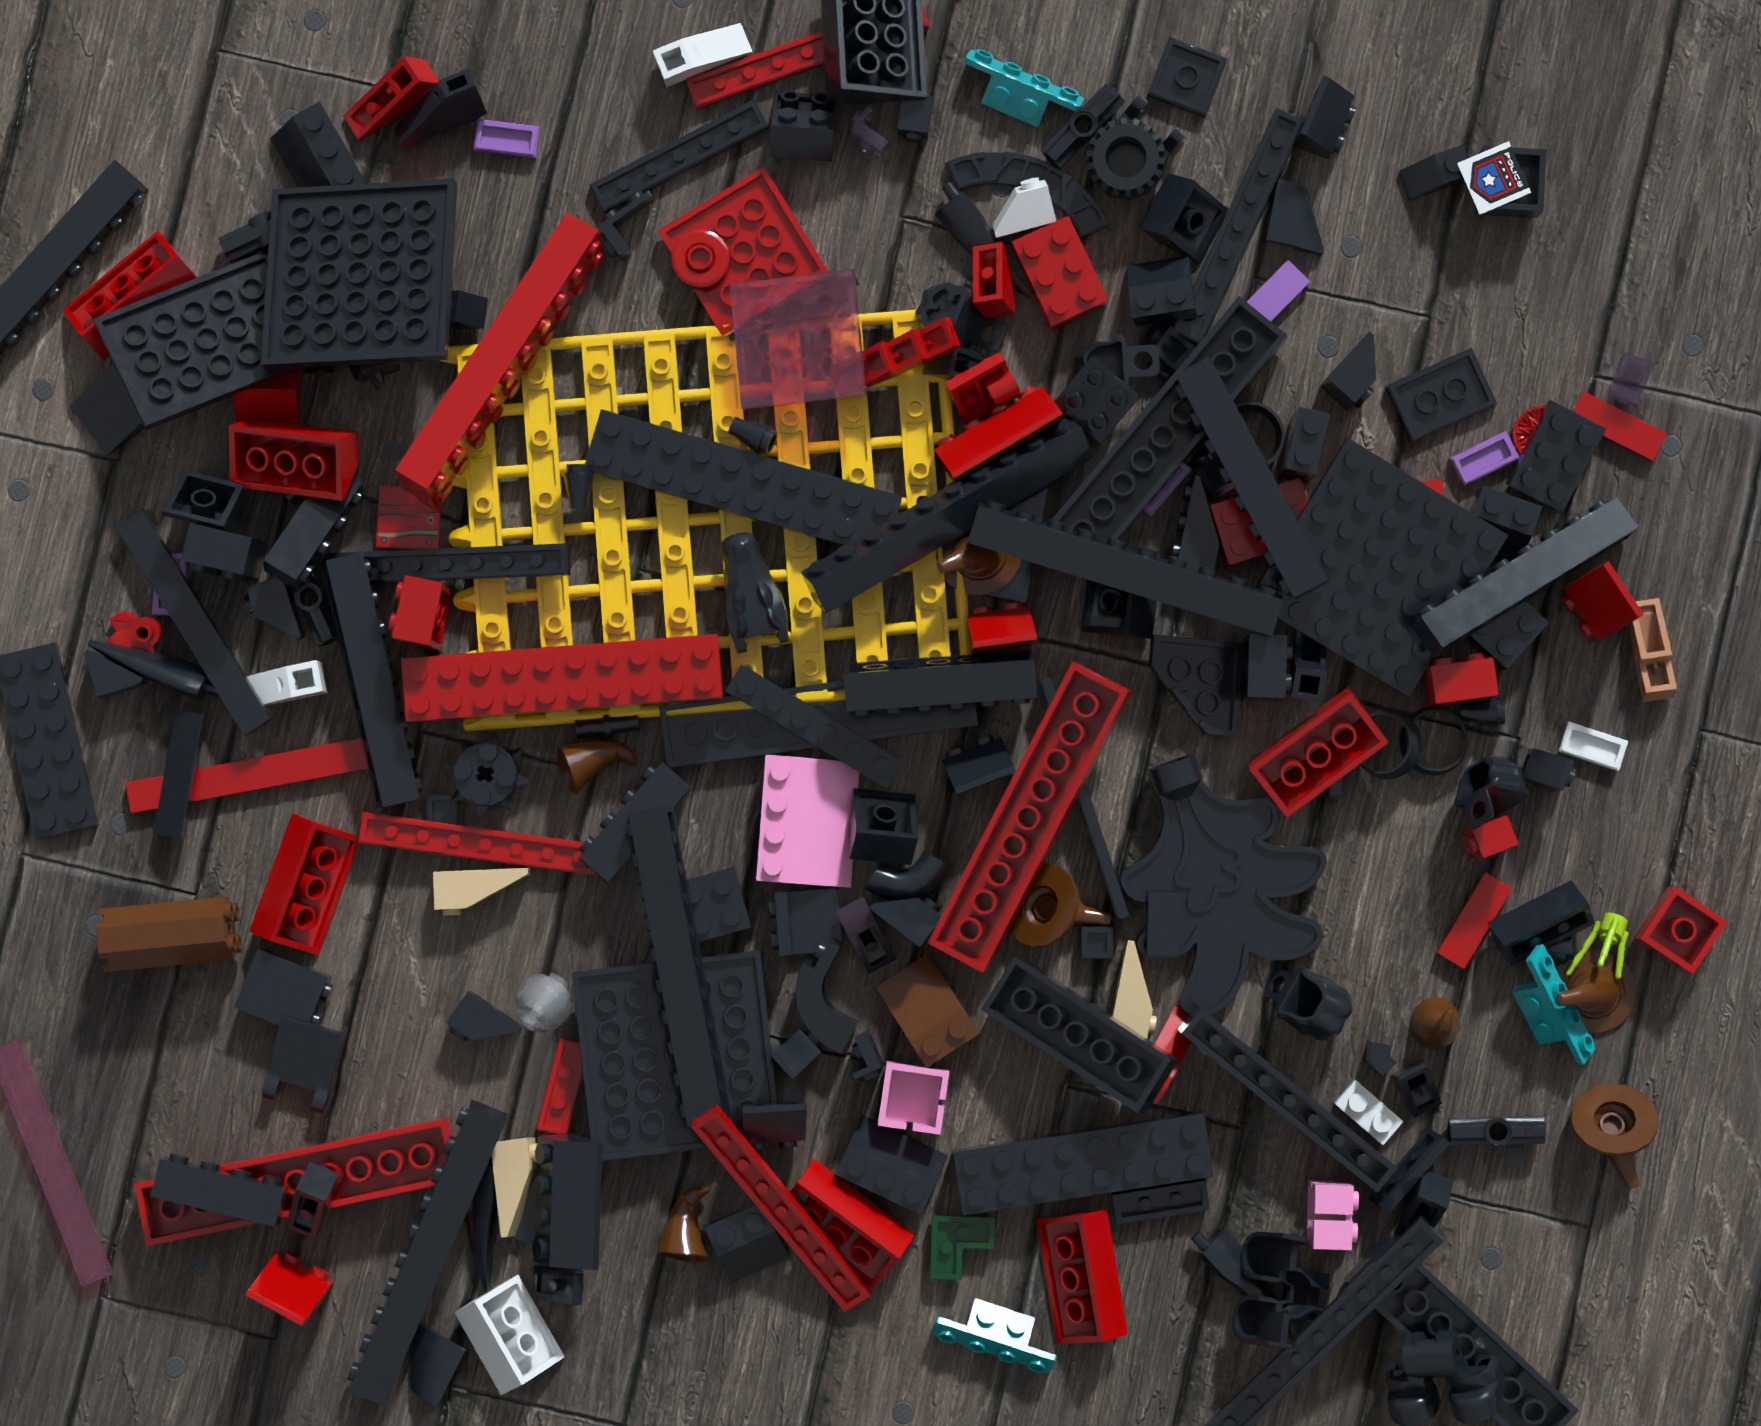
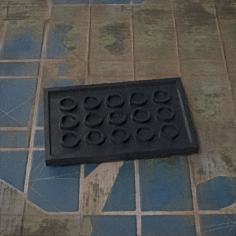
(191, 342)

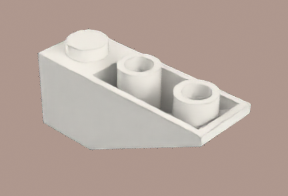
(700, 53)
(290, 682)

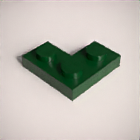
(953, 1234)

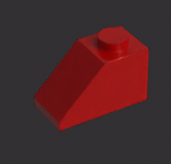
(993, 281)

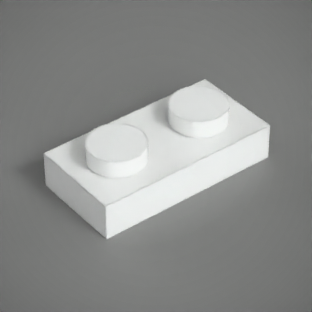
(1368, 1112)

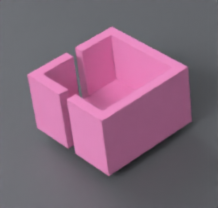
(912, 1095)
(1330, 1215)

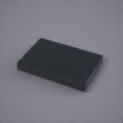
(1441, 395)

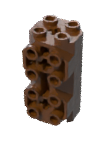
(168, 934)

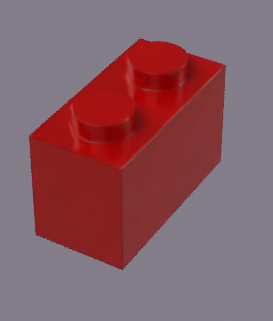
(1489, 838)

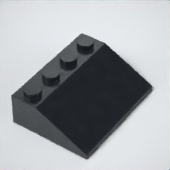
(873, 51)

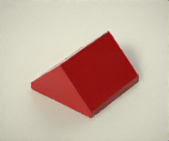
(272, 400)

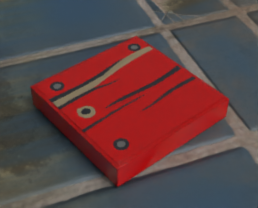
(406, 521)

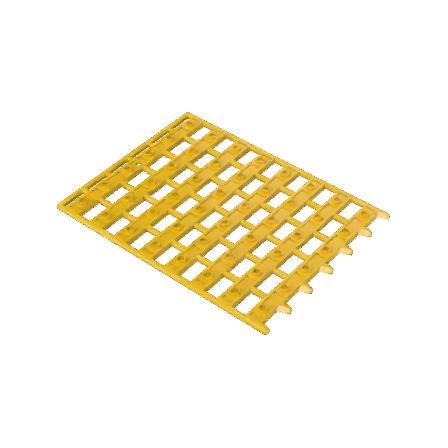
(481, 479)

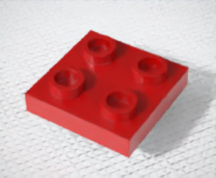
(982, 388)

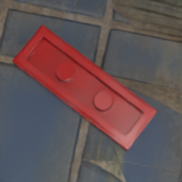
(1621, 427)
(1473, 920)
(561, 1089)

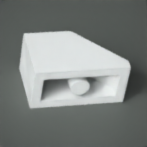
(1025, 208)

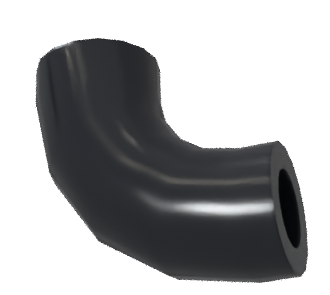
(907, 882)

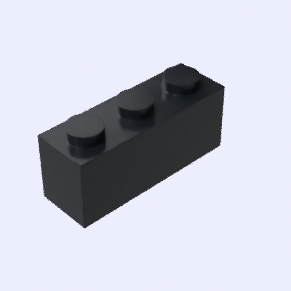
(1541, 921)

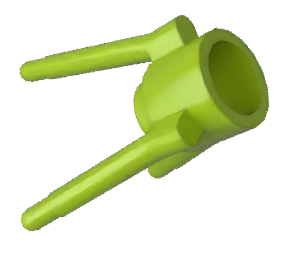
(1611, 931)

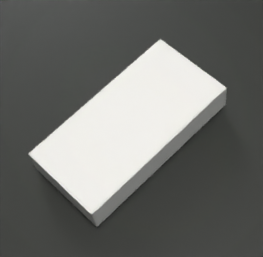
(1592, 746)

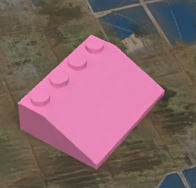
(806, 821)

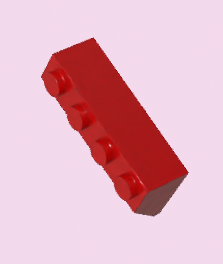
(141, 274)
(998, 433)
(293, 458)
(1317, 752)
(304, 884)
(853, 1224)
(1082, 1277)

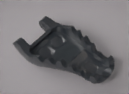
(751, 597)

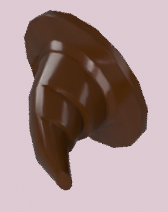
(981, 568)
(1053, 909)
(1597, 993)
(1616, 1124)

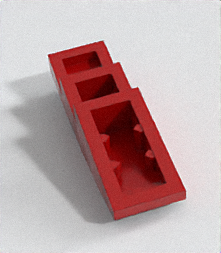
(909, 351)

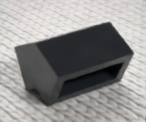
(1378, 1057)

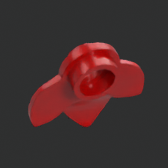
(129, 633)

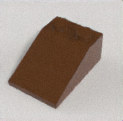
(927, 1010)

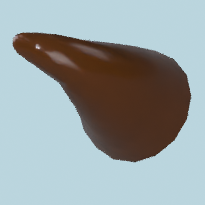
(584, 759)
(1434, 1023)
(681, 1233)

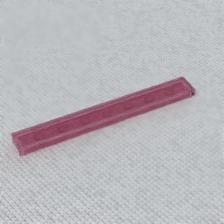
(52, 1165)

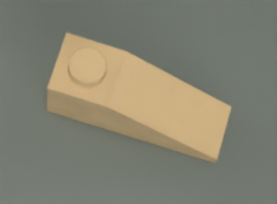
(469, 887)
(1131, 998)
(513, 1177)

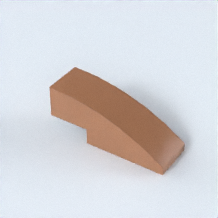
(1652, 653)

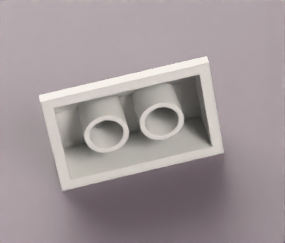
(509, 1335)

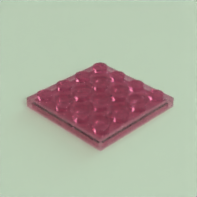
(798, 339)

